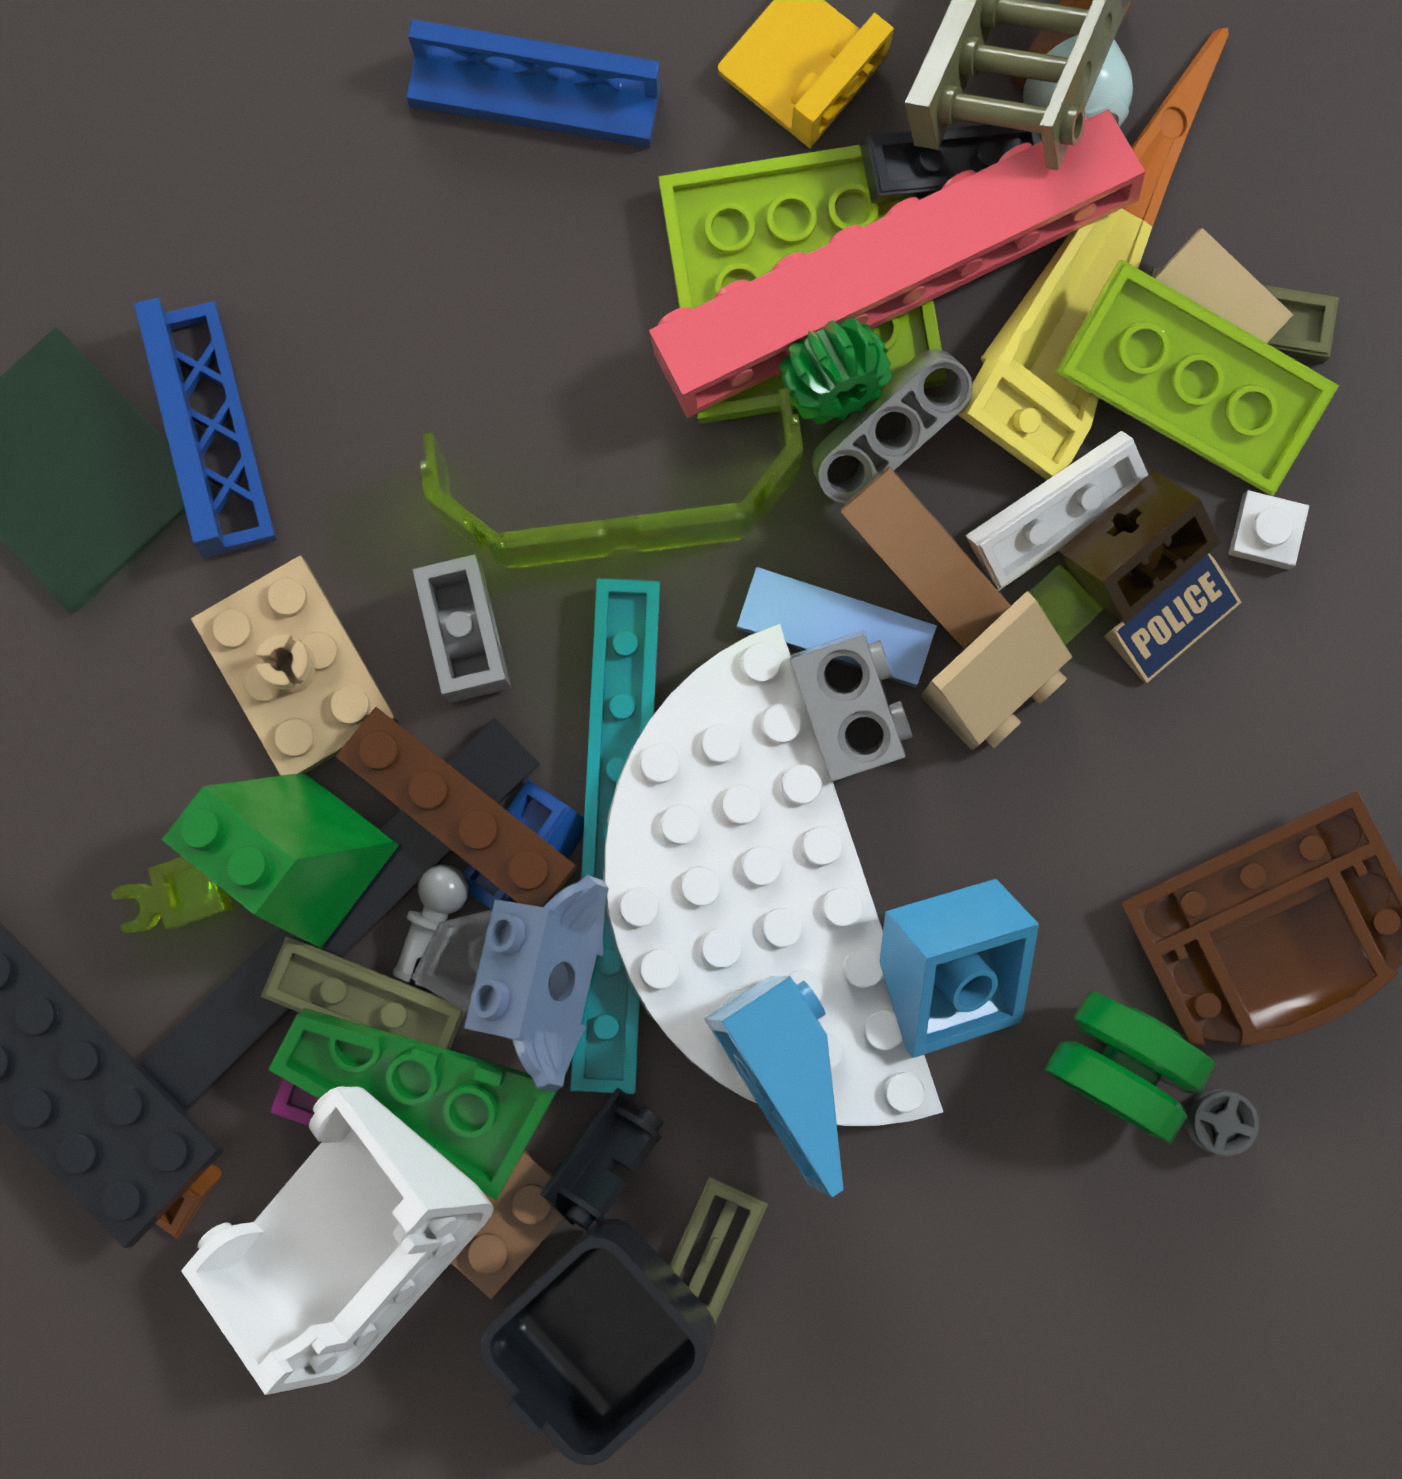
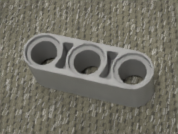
(902, 394)

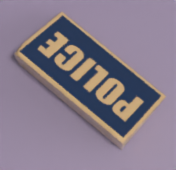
(1174, 619)

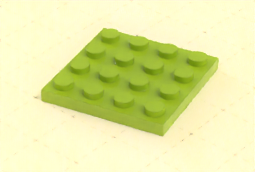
(750, 216)

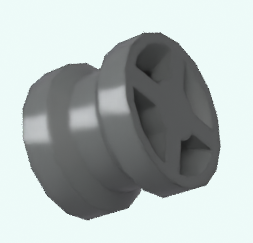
(1234, 1126)

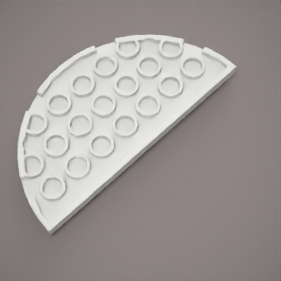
(743, 869)

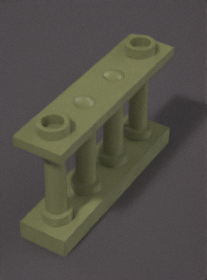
(961, 52)

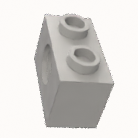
(461, 628)

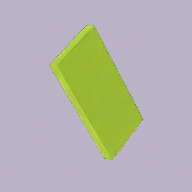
(1196, 378)

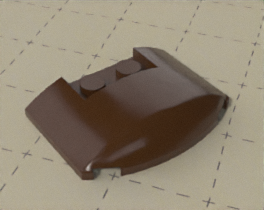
(1277, 928)

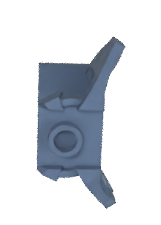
(512, 980)

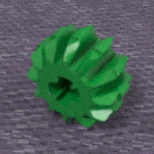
(836, 371)

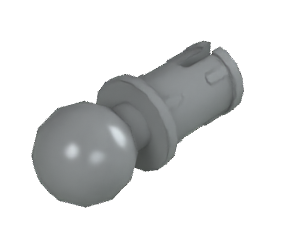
(442, 892)

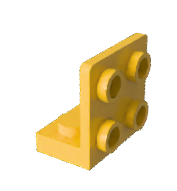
(805, 63)

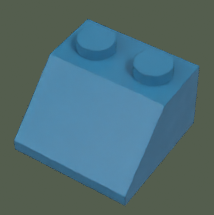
(957, 965)

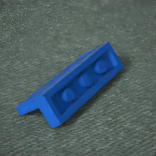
(533, 83)
(181, 430)

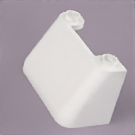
(337, 1246)

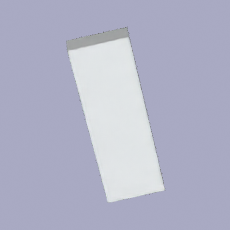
(1056, 510)

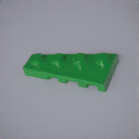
(458, 1103)

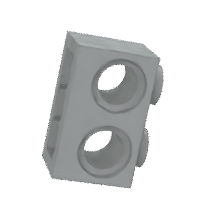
(836, 708)

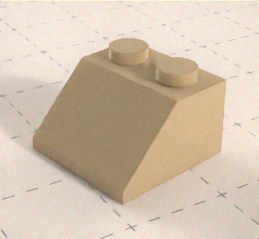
(998, 673)

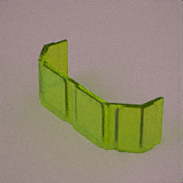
(600, 537)

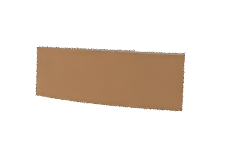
(925, 557)

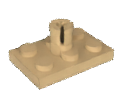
(291, 667)

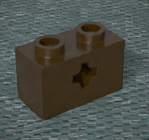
(1140, 546)

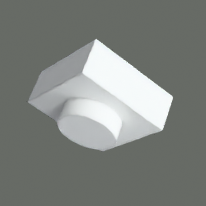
(1268, 530)

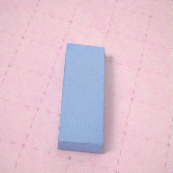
(818, 615)

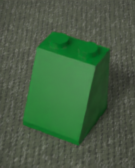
(283, 850)

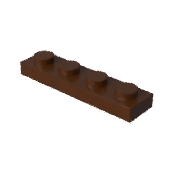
(455, 811)

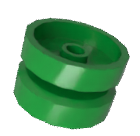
(1133, 1061)

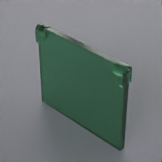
(78, 472)

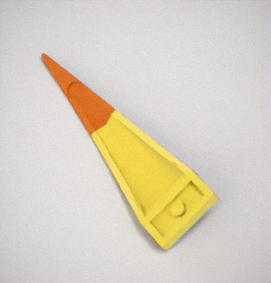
(1016, 391)

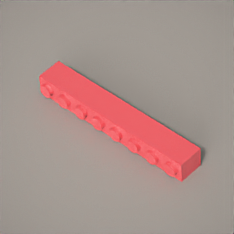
(895, 262)

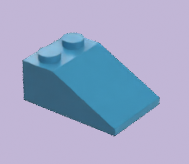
(786, 1066)

